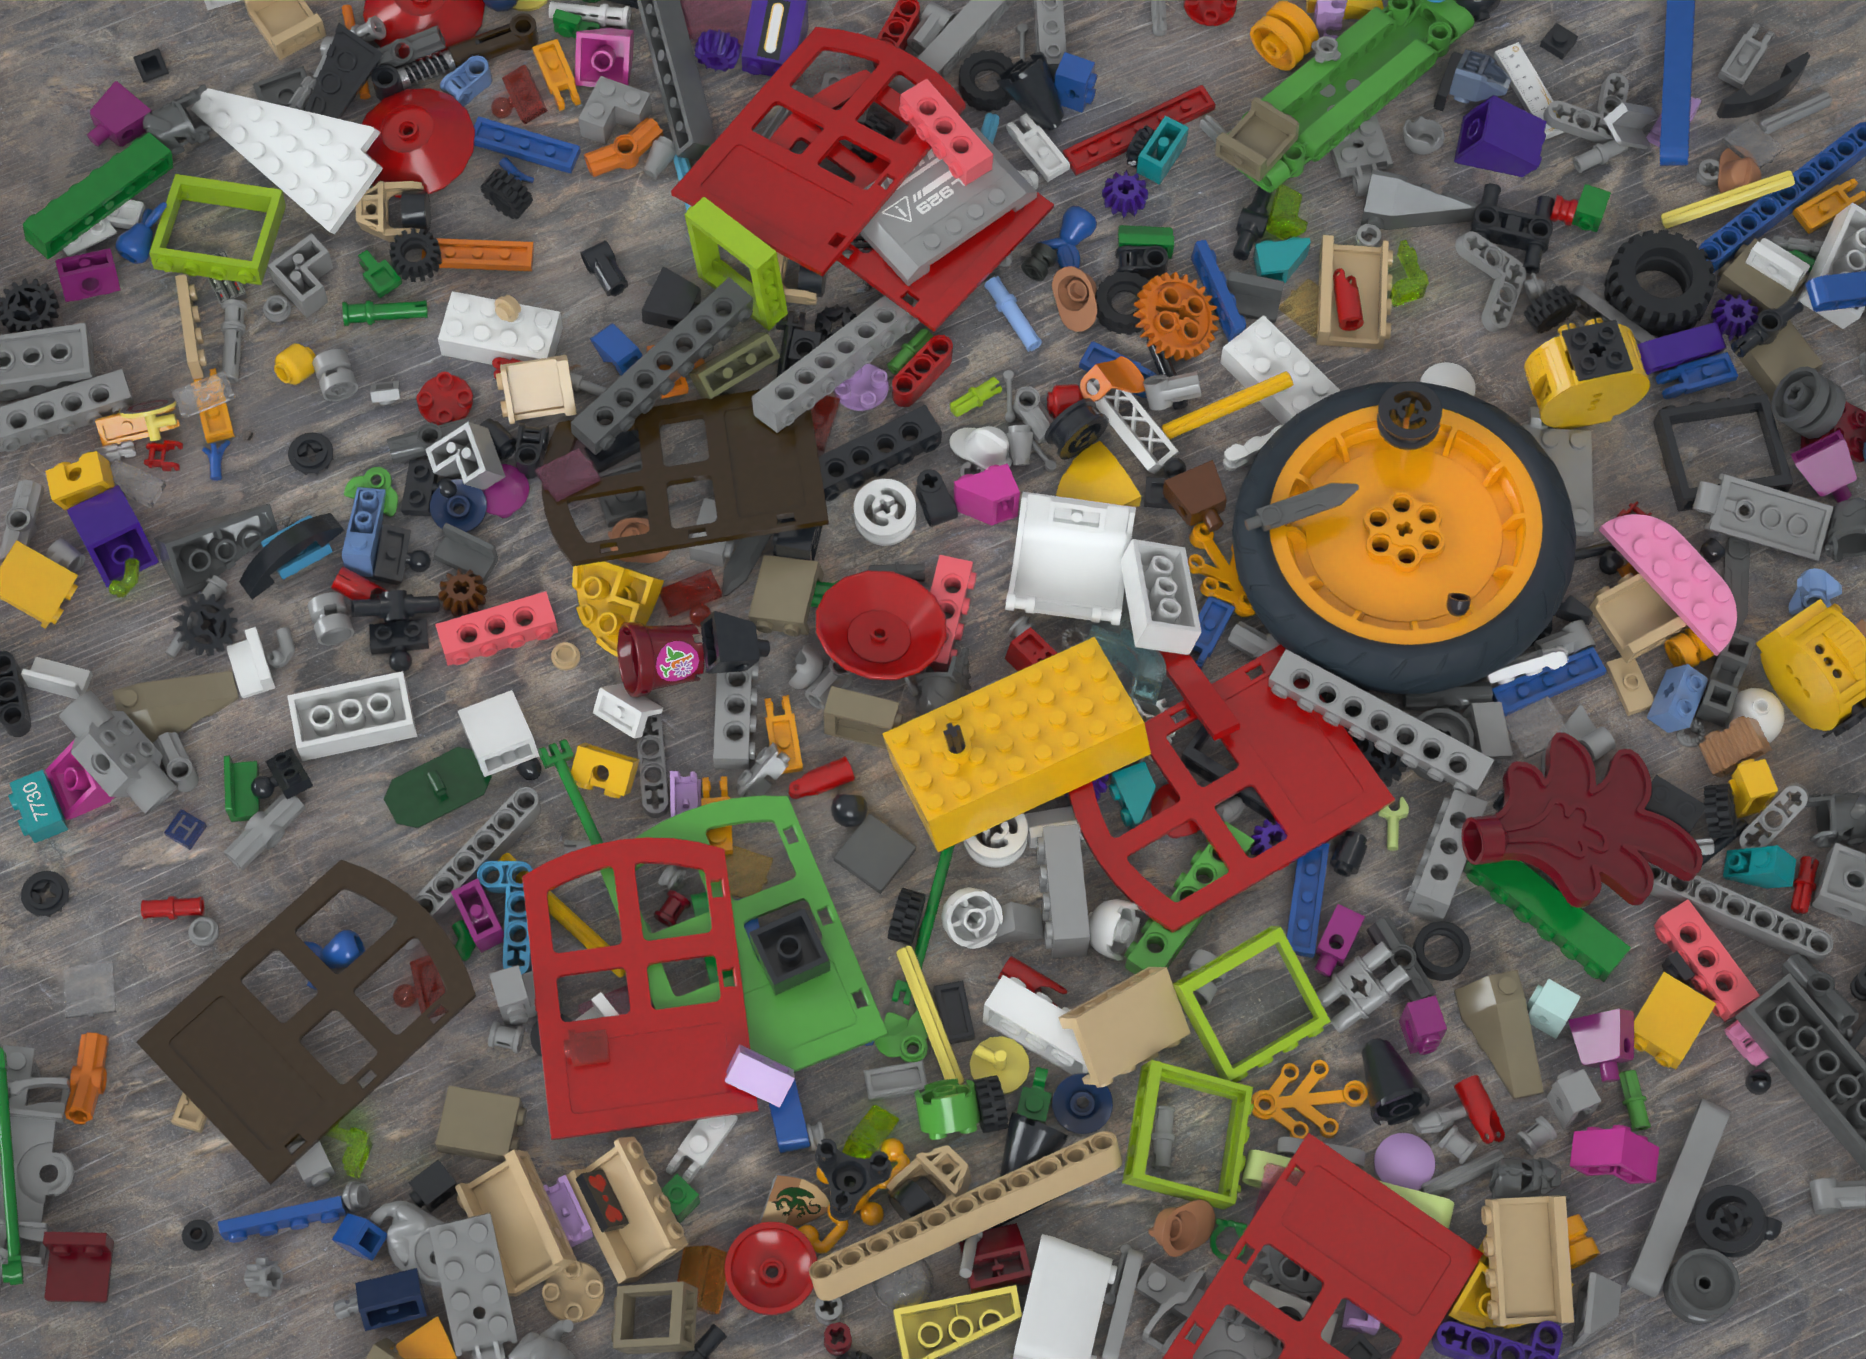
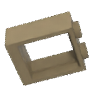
(860, 716)
(681, 1318)

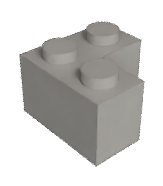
(612, 104)
(298, 274)
(467, 453)
(515, 995)

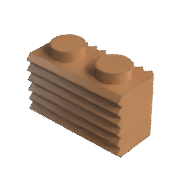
(1734, 745)

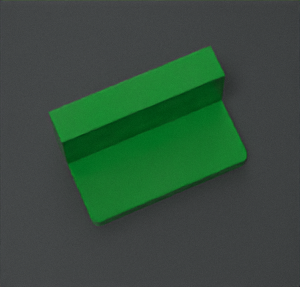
(1146, 236)
(239, 799)

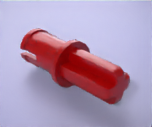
(1804, 885)

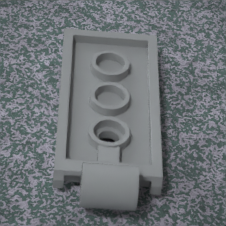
(1360, 161)
(1772, 519)
(474, 1278)

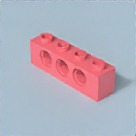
(926, 99)
(958, 574)
(505, 616)
(1705, 944)

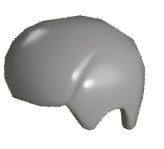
(1423, 135)
(808, 668)

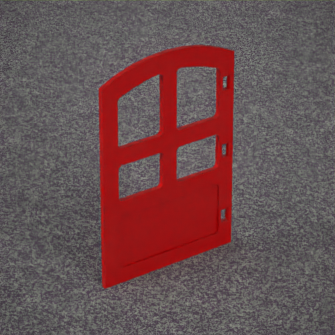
(787, 194)
(953, 275)
(1293, 759)
(662, 1061)
(1361, 1247)

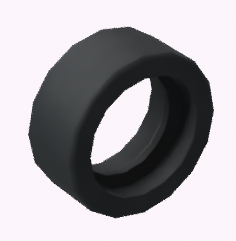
(1454, 933)

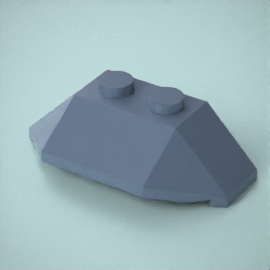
(1478, 78)

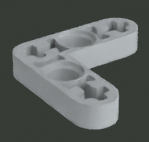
(1592, 118)
(1499, 272)

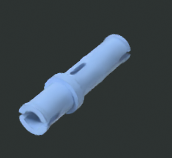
(1007, 305)

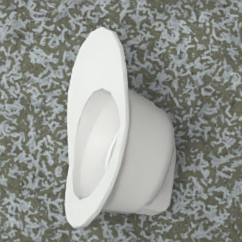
(981, 446)

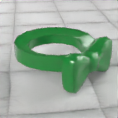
(1222, 1224)

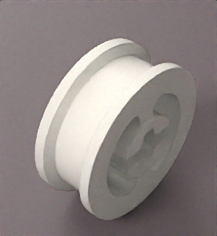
(888, 528)
(1005, 847)

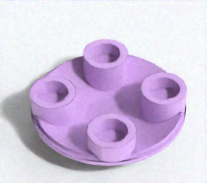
(864, 389)
(1404, 1161)

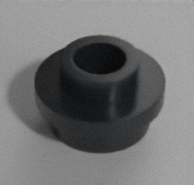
(201, 1243)

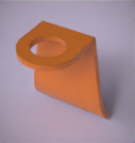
(1114, 374)

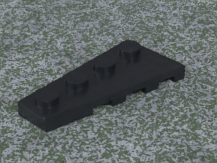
(343, 74)

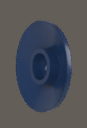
(466, 496)
(1081, 1119)

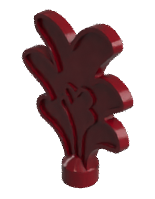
(1581, 829)

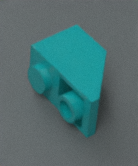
(1280, 258)
(1134, 792)
(1760, 867)

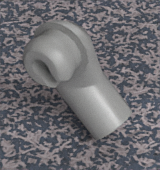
(285, 650)

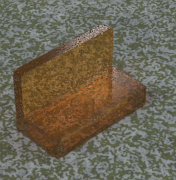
(705, 1270)

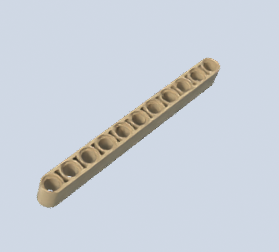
(965, 1215)

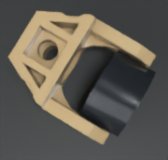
(414, 209)
(809, 284)
(942, 1168)

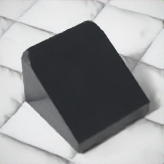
(150, 65)

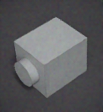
(314, 1165)

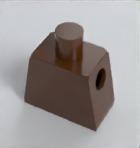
(1197, 496)

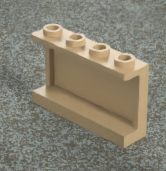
(1370, 269)
(1635, 616)
(1127, 1025)
(523, 1219)
(652, 1227)
(1528, 1260)

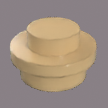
(507, 308)
(565, 656)

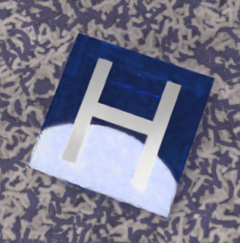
(185, 829)

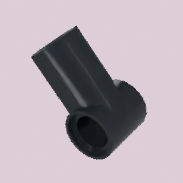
(602, 262)

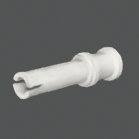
(602, 15)

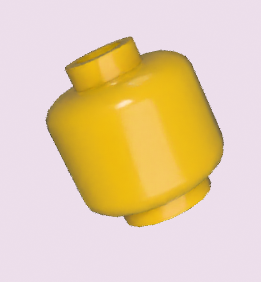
(294, 364)

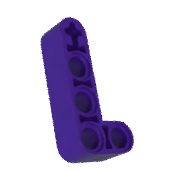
(1681, 347)
(1495, 1344)

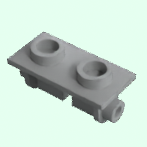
(767, 762)

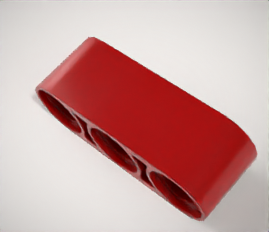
(900, 24)
(924, 359)

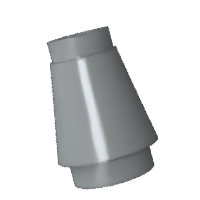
(659, 157)
(1020, 444)

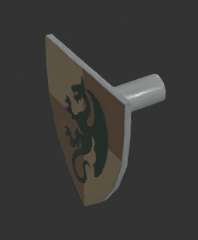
(794, 1201)

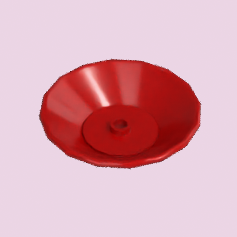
(403, 18)
(436, 148)
(882, 606)

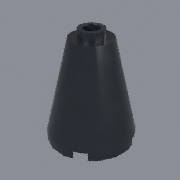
(1034, 90)
(1390, 1084)
(1028, 1142)

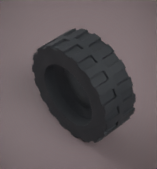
(971, 93)
(1107, 290)

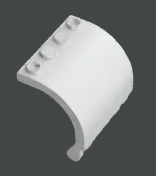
(1070, 558)

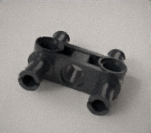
(1515, 227)

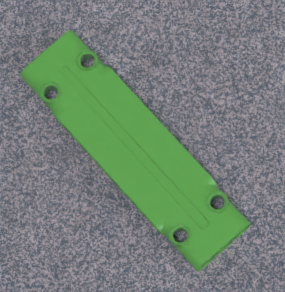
(1384, 53)

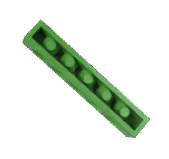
(1172, 942)

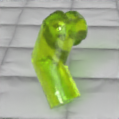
(130, 579)

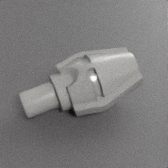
(1230, 809)
(1438, 1119)

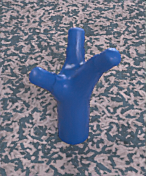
(507, 165)
(215, 458)

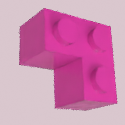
(1615, 1153)

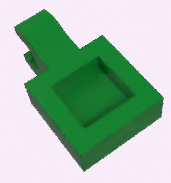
(568, 23)
(378, 276)
(1034, 1101)

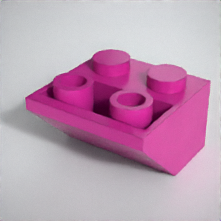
(988, 495)

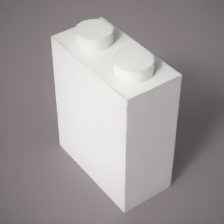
(498, 733)

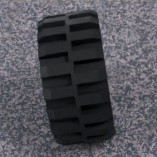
(1668, 255)

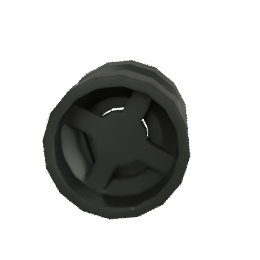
(1039, 262)

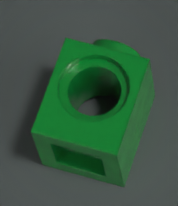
(1591, 208)
(681, 1197)

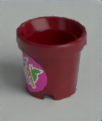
(658, 656)

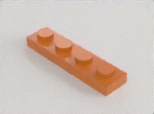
(485, 254)

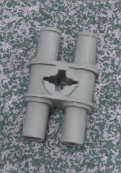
(1377, 990)

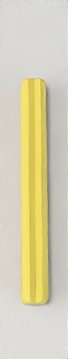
(1727, 199)
(929, 1014)

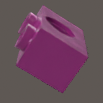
(88, 275)
(479, 915)
(1423, 1025)

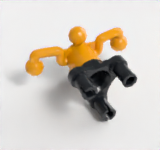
(867, 1174)

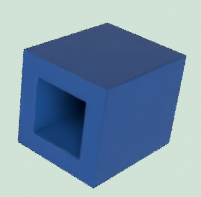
(360, 1237)

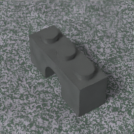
(1724, 680)
(1288, 1303)

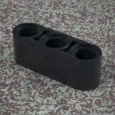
(17, 703)

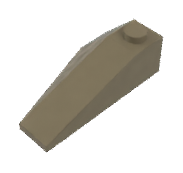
(175, 702)
(1500, 1022)

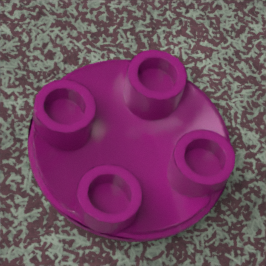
(508, 493)

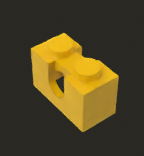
(70, 491)
(620, 768)
(1752, 787)

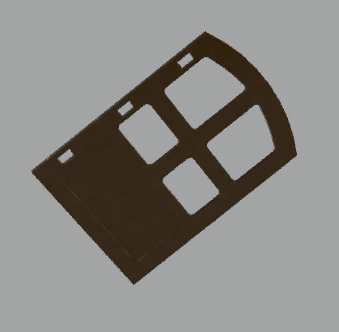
(752, 469)
(253, 1070)

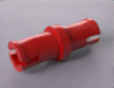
(172, 907)

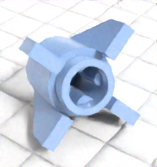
(1811, 587)

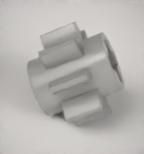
(263, 1277)

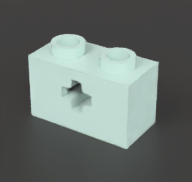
(1551, 1007)

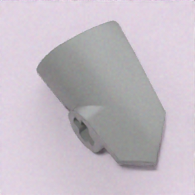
(1596, 741)

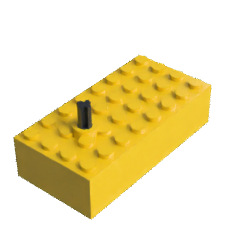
(1017, 743)

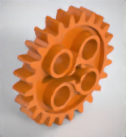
(1176, 316)

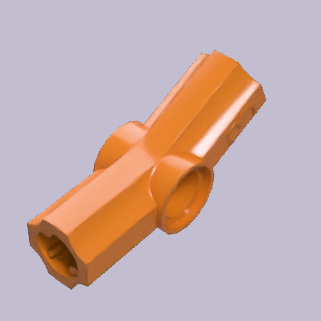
(611, 156)
(87, 1078)

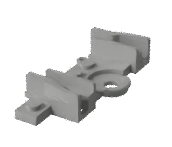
(32, 1143)
(1180, 1299)

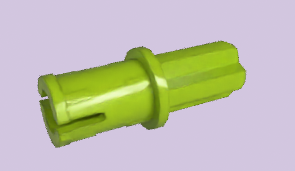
(975, 397)

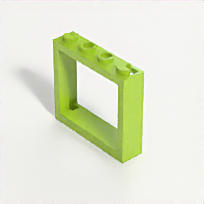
(222, 194)
(712, 227)
(1188, 984)
(1142, 1125)

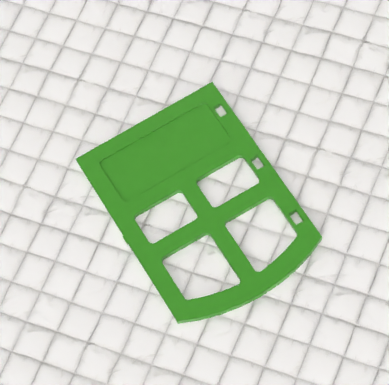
(809, 1019)

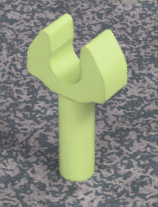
(1393, 819)

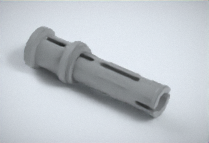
(233, 330)

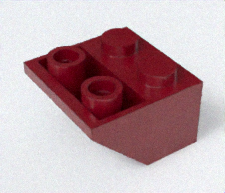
(999, 1260)

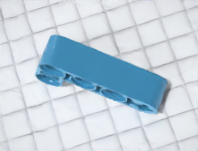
(513, 921)

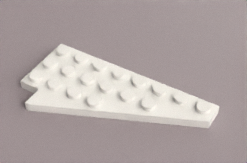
(304, 153)

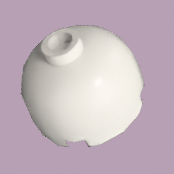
(1763, 707)
(971, 917)
(1113, 927)

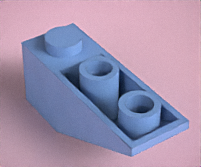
(364, 531)

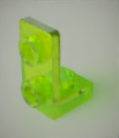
(1284, 214)
(1414, 287)
(870, 1133)
(357, 1155)

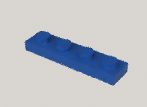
(526, 145)
(1215, 284)
(1529, 689)
(1307, 901)
(270, 1221)

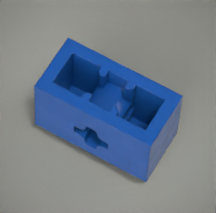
(1075, 82)

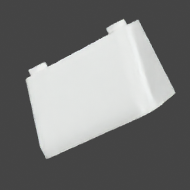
(1063, 1302)

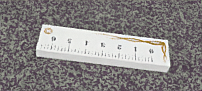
(1526, 83)

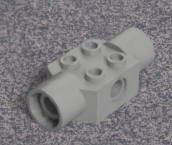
(117, 753)

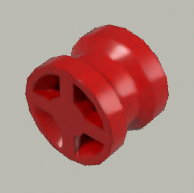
(1563, 210)

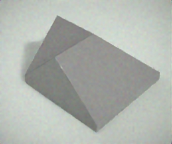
(1596, 1307)

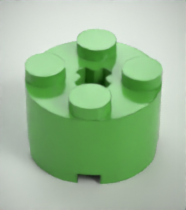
(947, 1108)

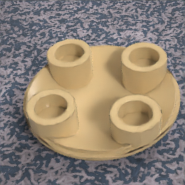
(574, 1292)

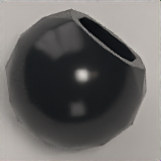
(849, 809)

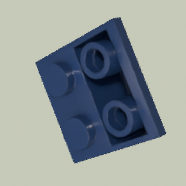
(391, 1299)

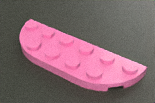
(1677, 575)

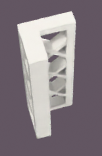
(1128, 433)

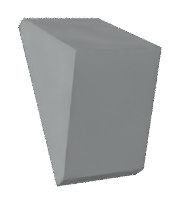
(1019, 923)

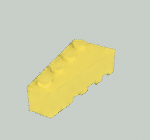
(951, 1323)

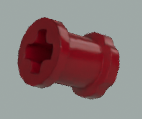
(671, 908)
(836, 1329)

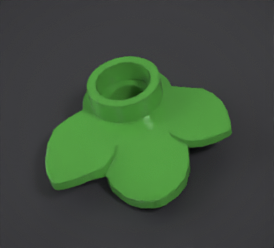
(365, 481)
(901, 1035)

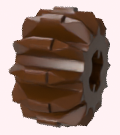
(462, 592)

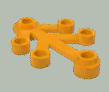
(1224, 572)
(1303, 1101)

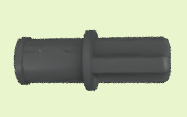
(903, 569)

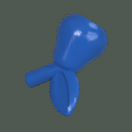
(1076, 226)
(137, 241)
(340, 951)

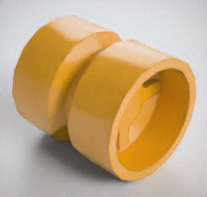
(1687, 649)
(1581, 1247)

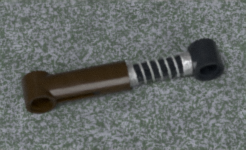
(488, 45)

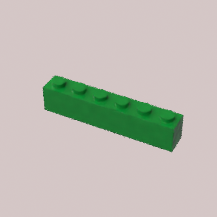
(97, 195)
(1549, 912)

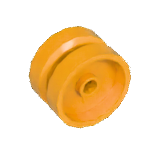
(1284, 35)

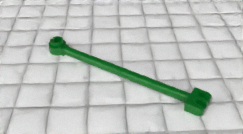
(559, 761)
(928, 920)
(13, 1270)

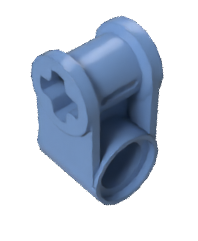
(464, 83)

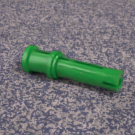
(370, 312)

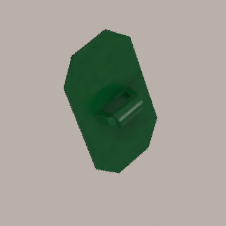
(436, 788)

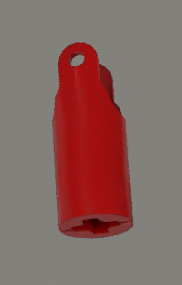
(1347, 301)
(354, 585)
(822, 779)
(1030, 977)
(1480, 1109)

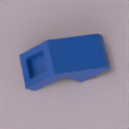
(616, 348)

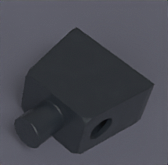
(670, 300)
(731, 643)

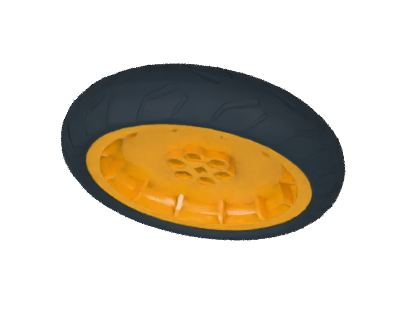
(1362, 613)

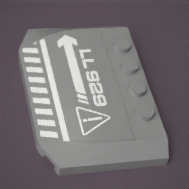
(938, 212)

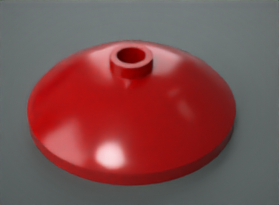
(768, 1247)

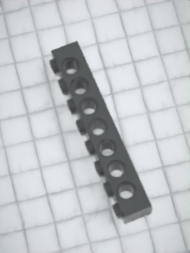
(726, 297)

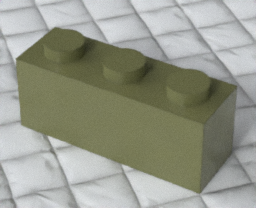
(734, 365)

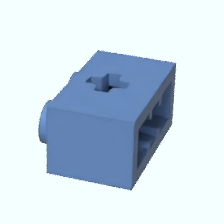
(1677, 698)

